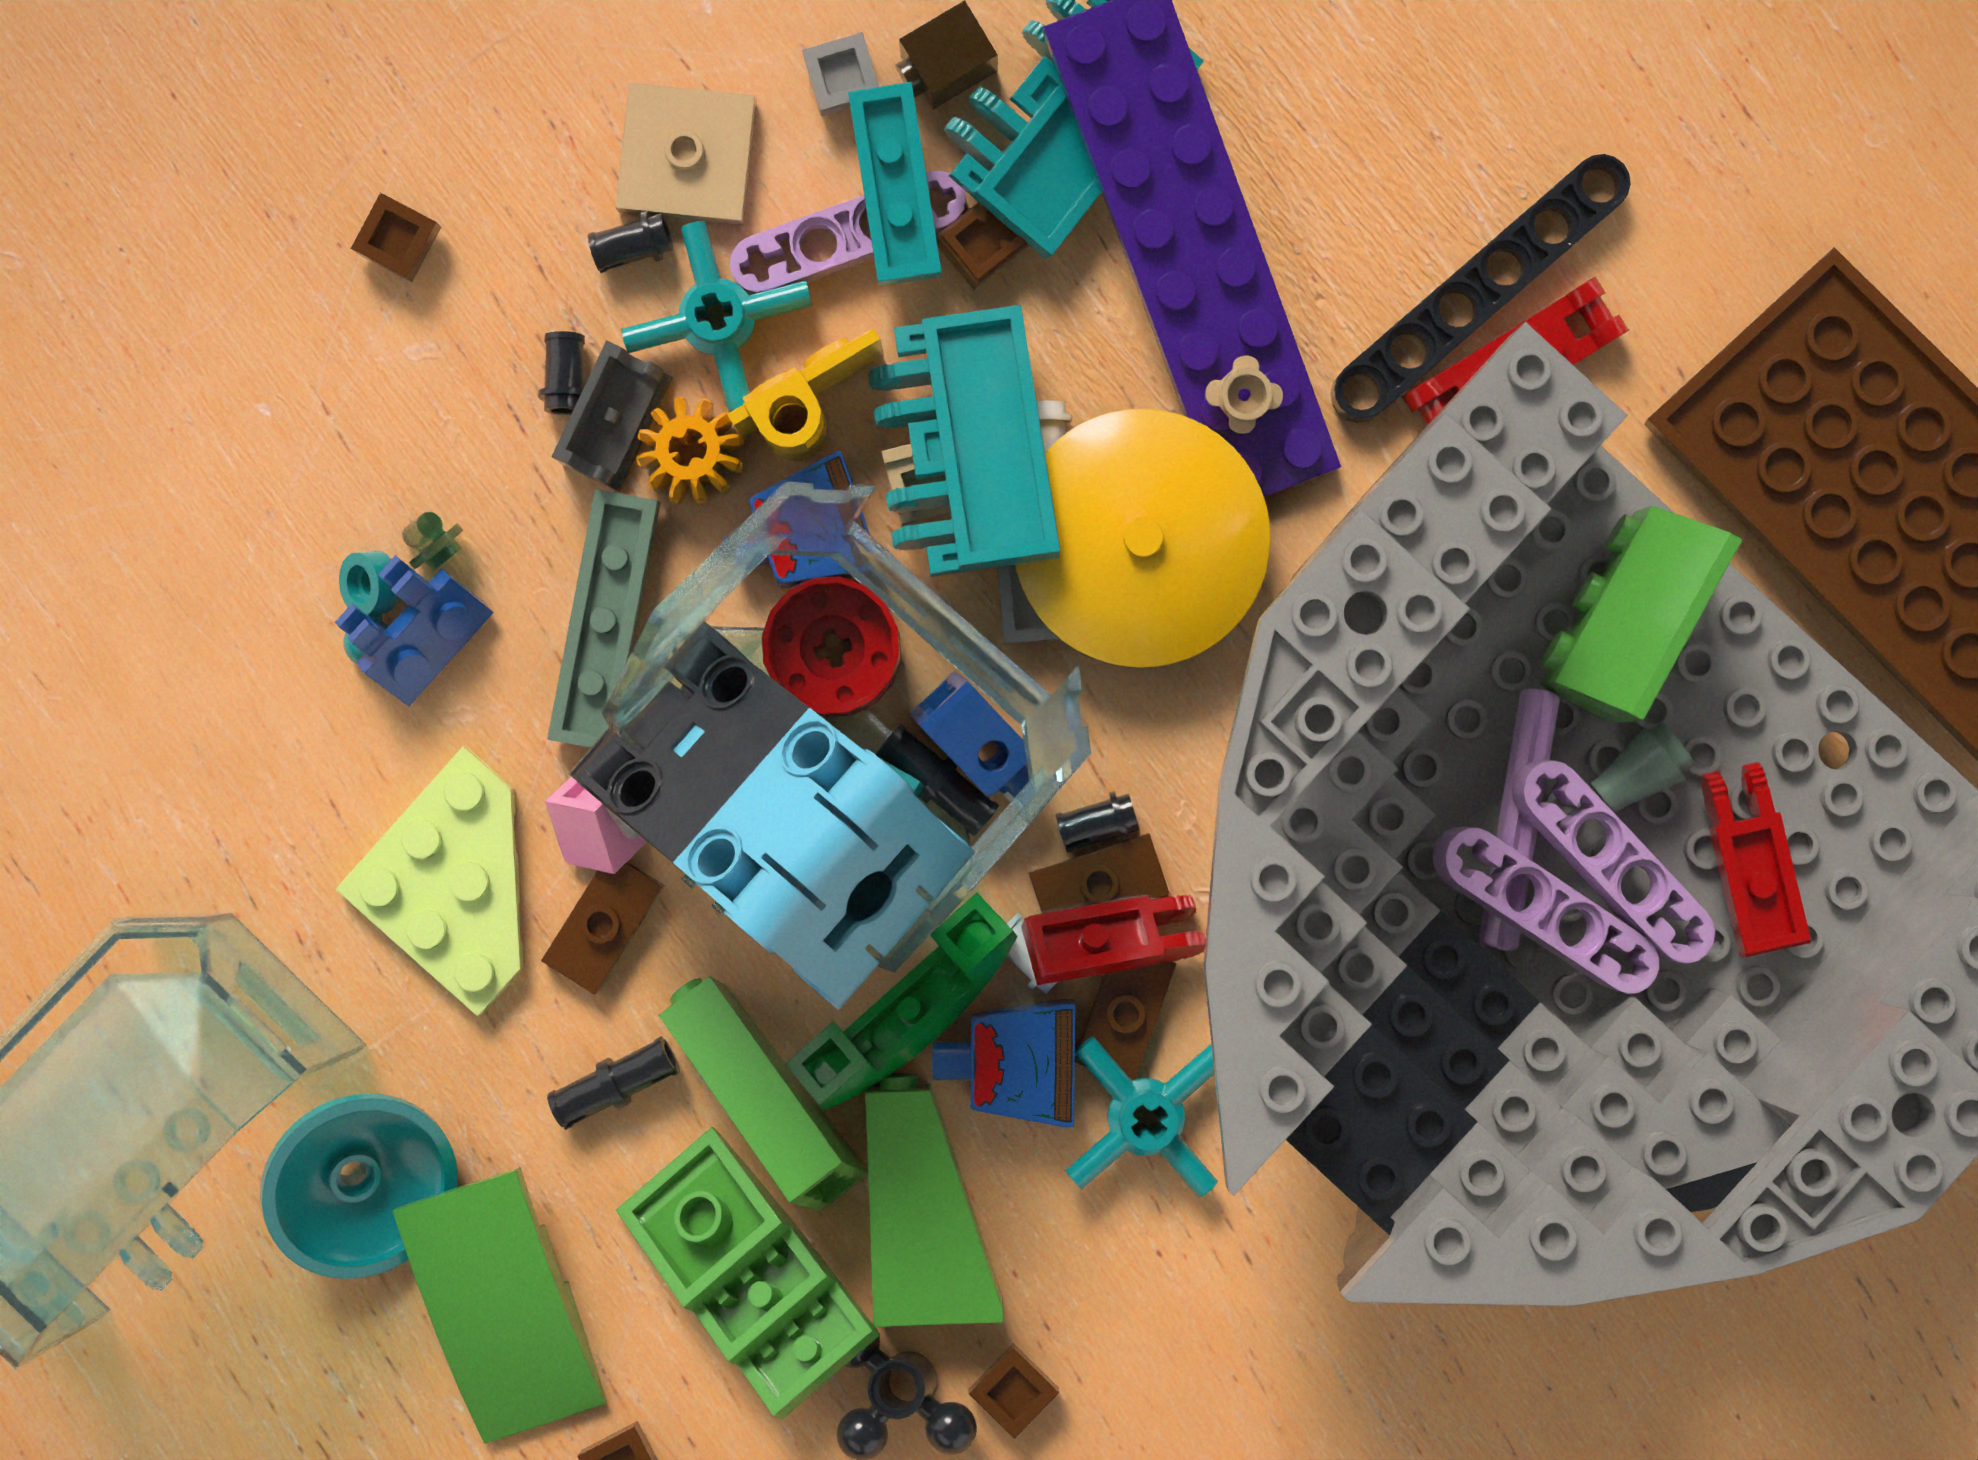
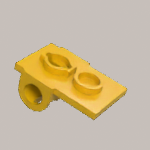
(797, 393)

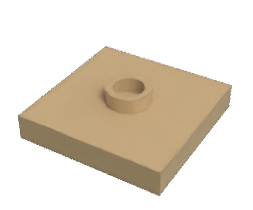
(686, 153)

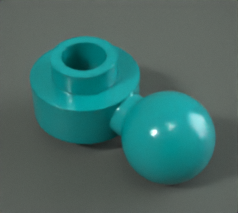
(366, 590)

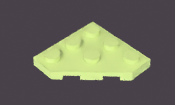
(450, 882)

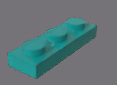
(895, 184)

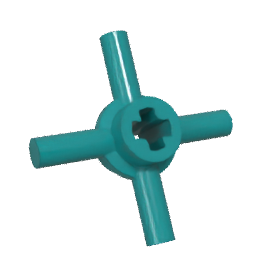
(706, 292)
(1141, 1140)

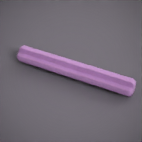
(1530, 743)

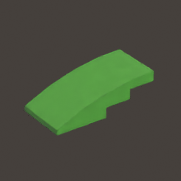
(747, 1273)
(500, 1305)

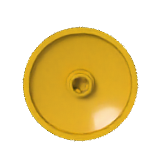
(1153, 536)

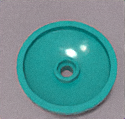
(346, 1221)

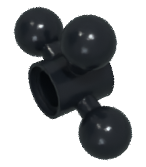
(864, 1431)

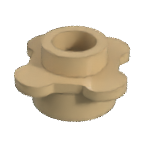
(1262, 397)

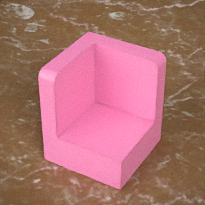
(587, 830)

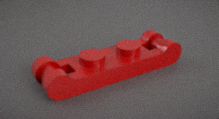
(1548, 324)

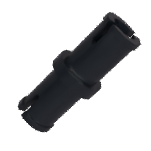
(939, 778)
(613, 1083)

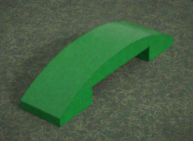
(912, 1012)

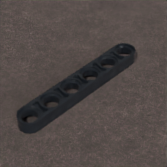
(1475, 283)

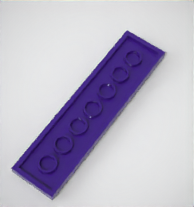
(1186, 227)

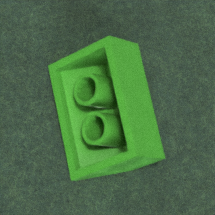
(1637, 613)

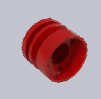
(799, 629)

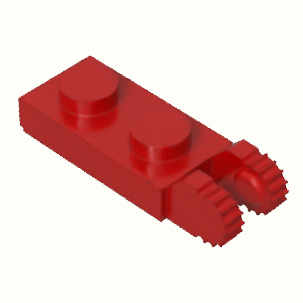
(1755, 866)
(1108, 937)

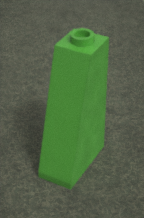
(762, 1095)
(922, 1225)

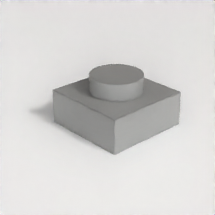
(837, 69)

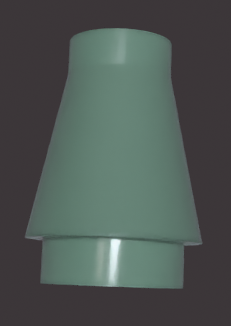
(1643, 768)

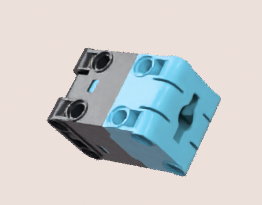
(775, 815)

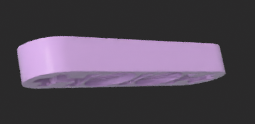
(843, 222)
(1608, 867)
(1543, 915)

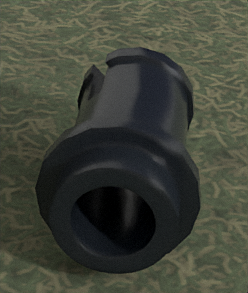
(631, 242)
(562, 372)
(1097, 822)

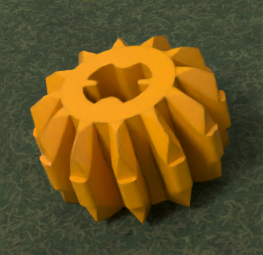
(682, 431)

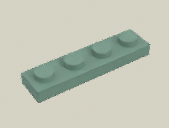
(603, 613)

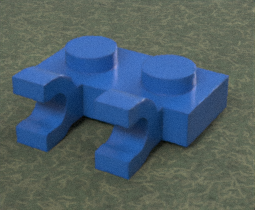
(424, 635)

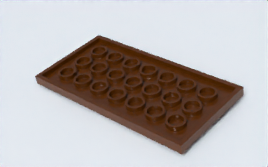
(1855, 469)

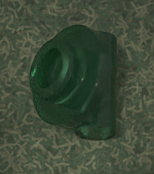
(431, 540)

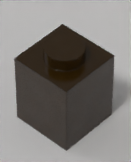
(946, 56)

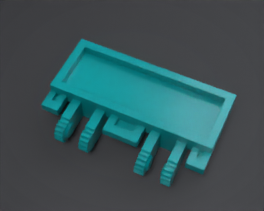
(1044, 173)
(976, 432)

